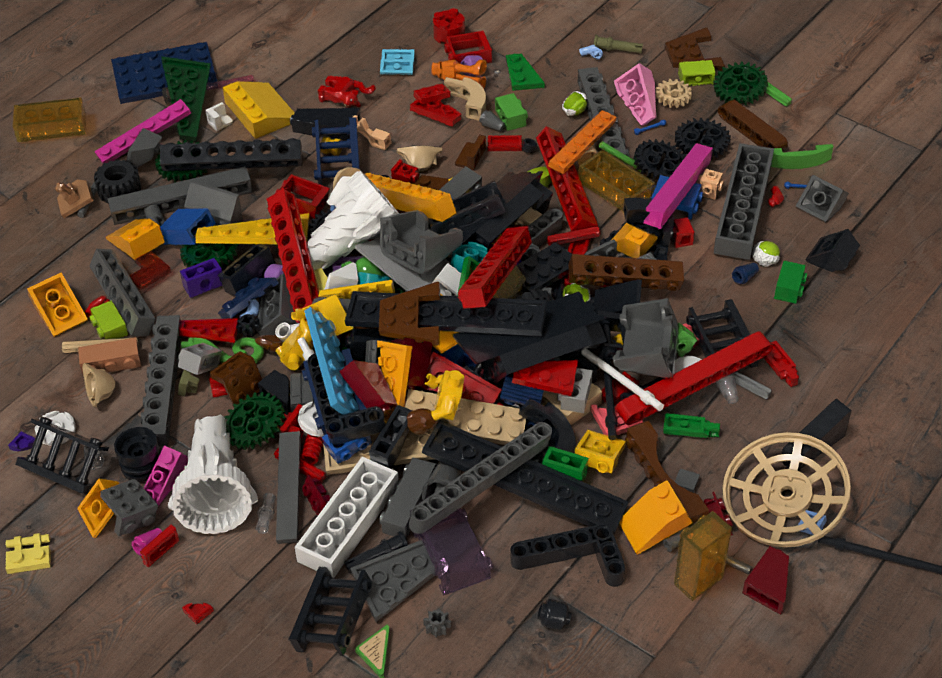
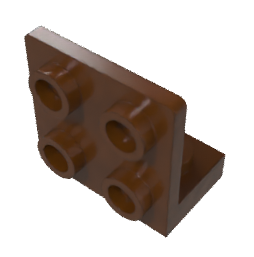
(238, 376)

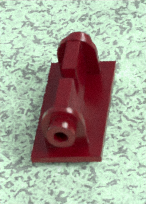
(313, 491)
(718, 506)

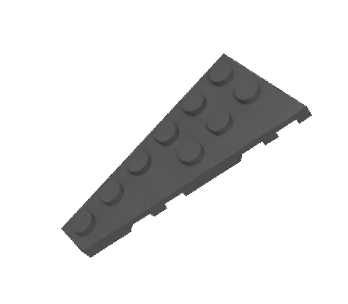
(395, 577)

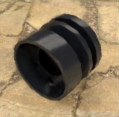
(137, 452)

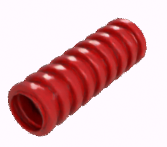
(312, 449)

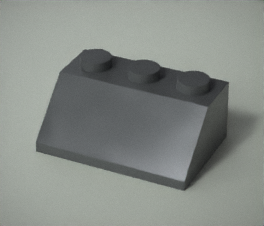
(222, 204)
(275, 307)

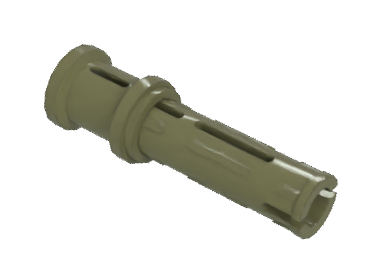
(609, 43)

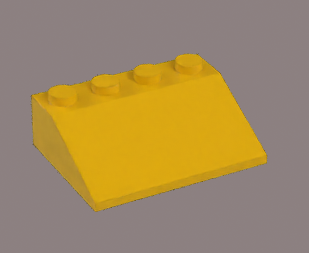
(257, 107)

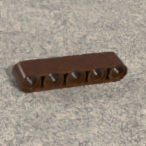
(751, 126)

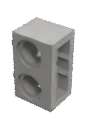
(199, 358)
(581, 389)

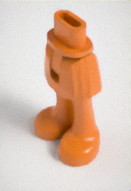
(452, 70)

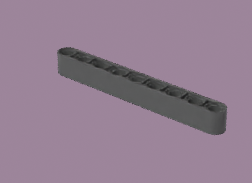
(479, 478)

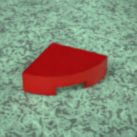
(197, 612)

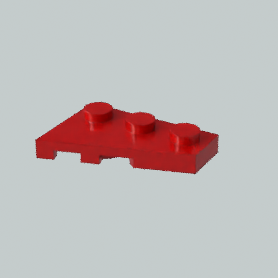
(437, 111)
(210, 329)
(549, 376)

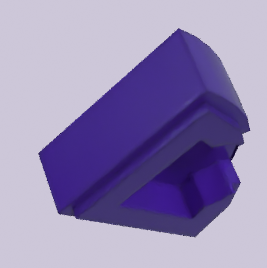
(21, 442)

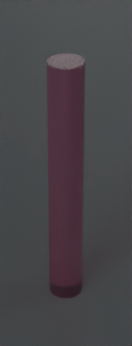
(220, 84)

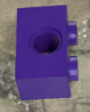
(201, 277)

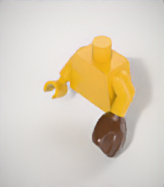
(289, 350)
(447, 402)

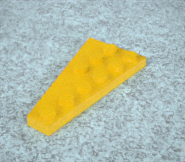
(244, 232)

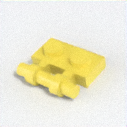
(28, 559)

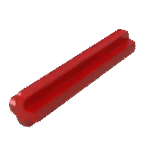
(573, 236)
(307, 468)

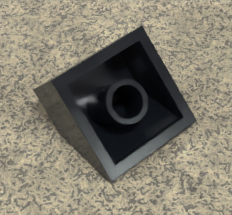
(834, 251)

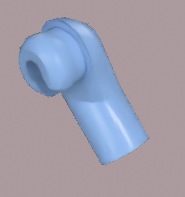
(592, 50)
(253, 308)

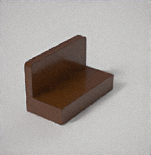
(472, 153)

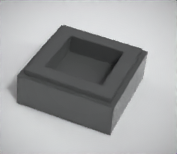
(687, 480)

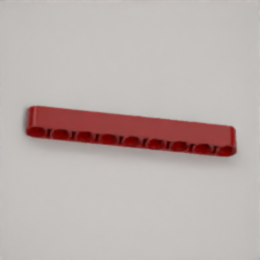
(696, 376)

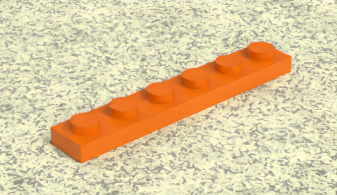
(582, 142)

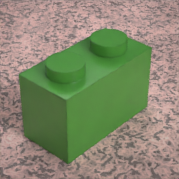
(511, 111)

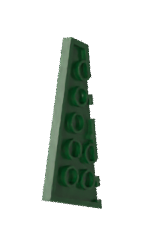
(187, 82)

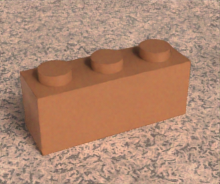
(111, 355)

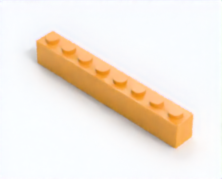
(412, 197)

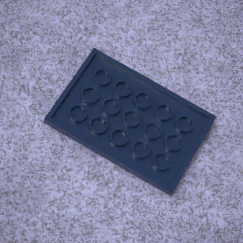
(143, 76)

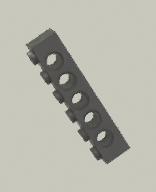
(122, 292)

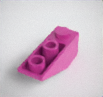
(165, 471)

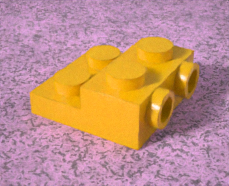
(600, 450)

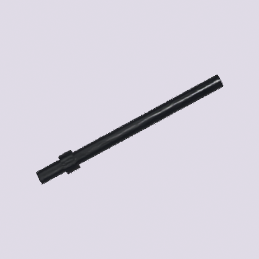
(611, 419)
(841, 543)

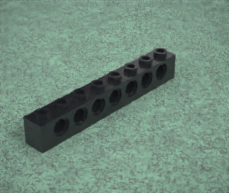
(222, 160)

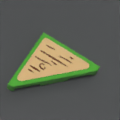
(374, 650)

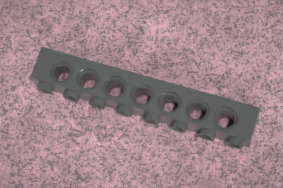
(591, 84)
(162, 377)

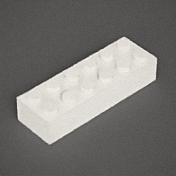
(347, 516)

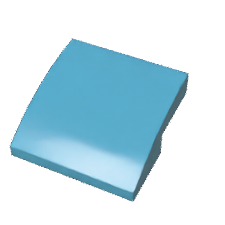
(397, 61)

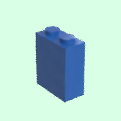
(183, 225)

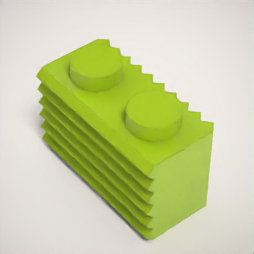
(697, 72)
(108, 321)

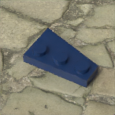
(241, 301)

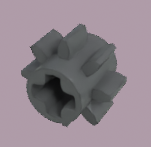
(437, 622)

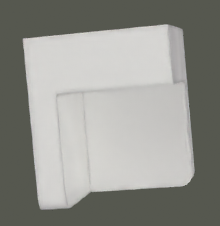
(217, 117)

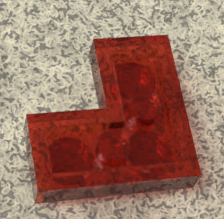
(151, 270)

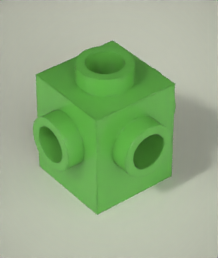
(686, 340)

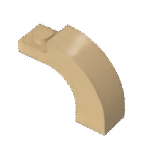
(470, 91)

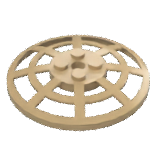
(783, 480)

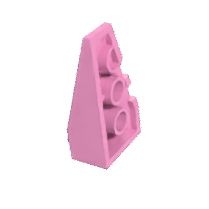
(638, 92)

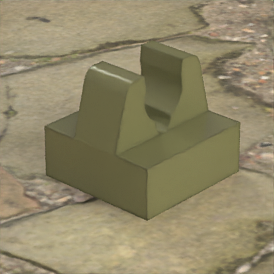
(187, 383)

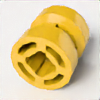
(336, 151)

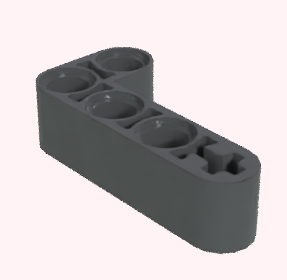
(547, 224)

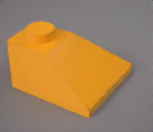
(634, 241)
(94, 509)

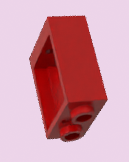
(466, 41)
(310, 190)

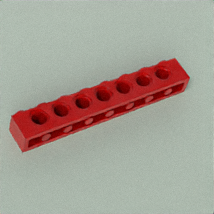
(567, 185)
(293, 249)
(495, 267)

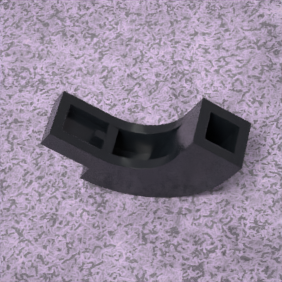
(635, 212)
(562, 432)

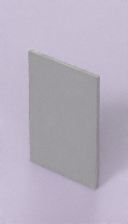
(402, 275)

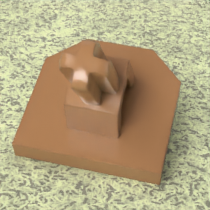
(73, 196)

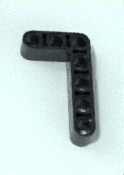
(344, 423)
(597, 540)

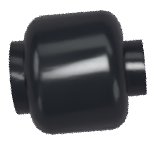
(554, 614)

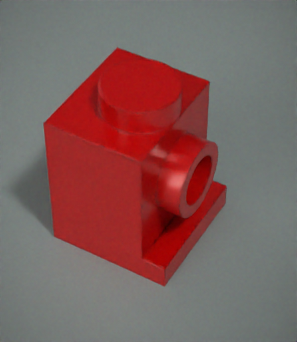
(404, 172)
(683, 232)

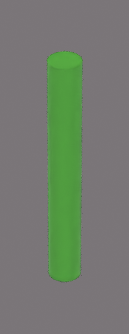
(617, 154)

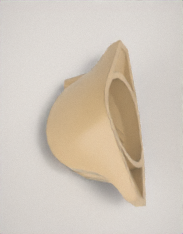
(420, 156)
(98, 384)

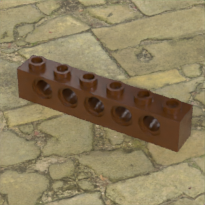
(634, 267)

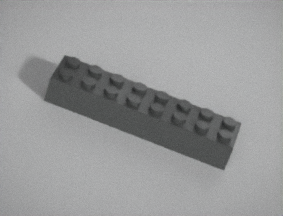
(743, 201)

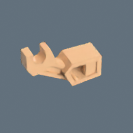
(377, 138)

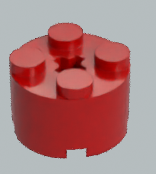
(448, 24)

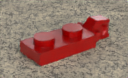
(782, 364)

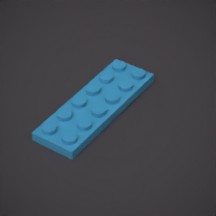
(330, 362)

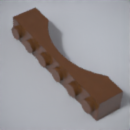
(643, 442)

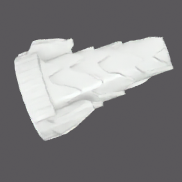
(352, 222)
(211, 489)

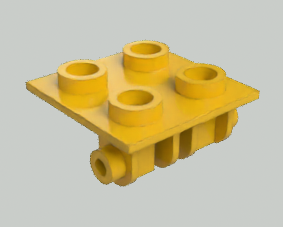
(332, 310)

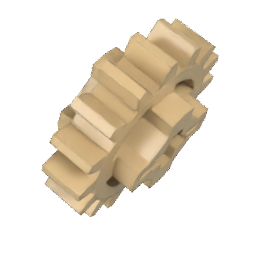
(673, 93)

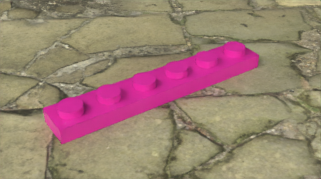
(154, 124)

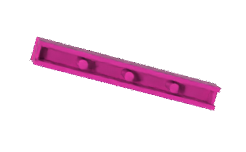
(678, 185)

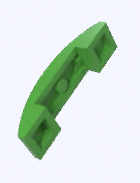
(802, 159)

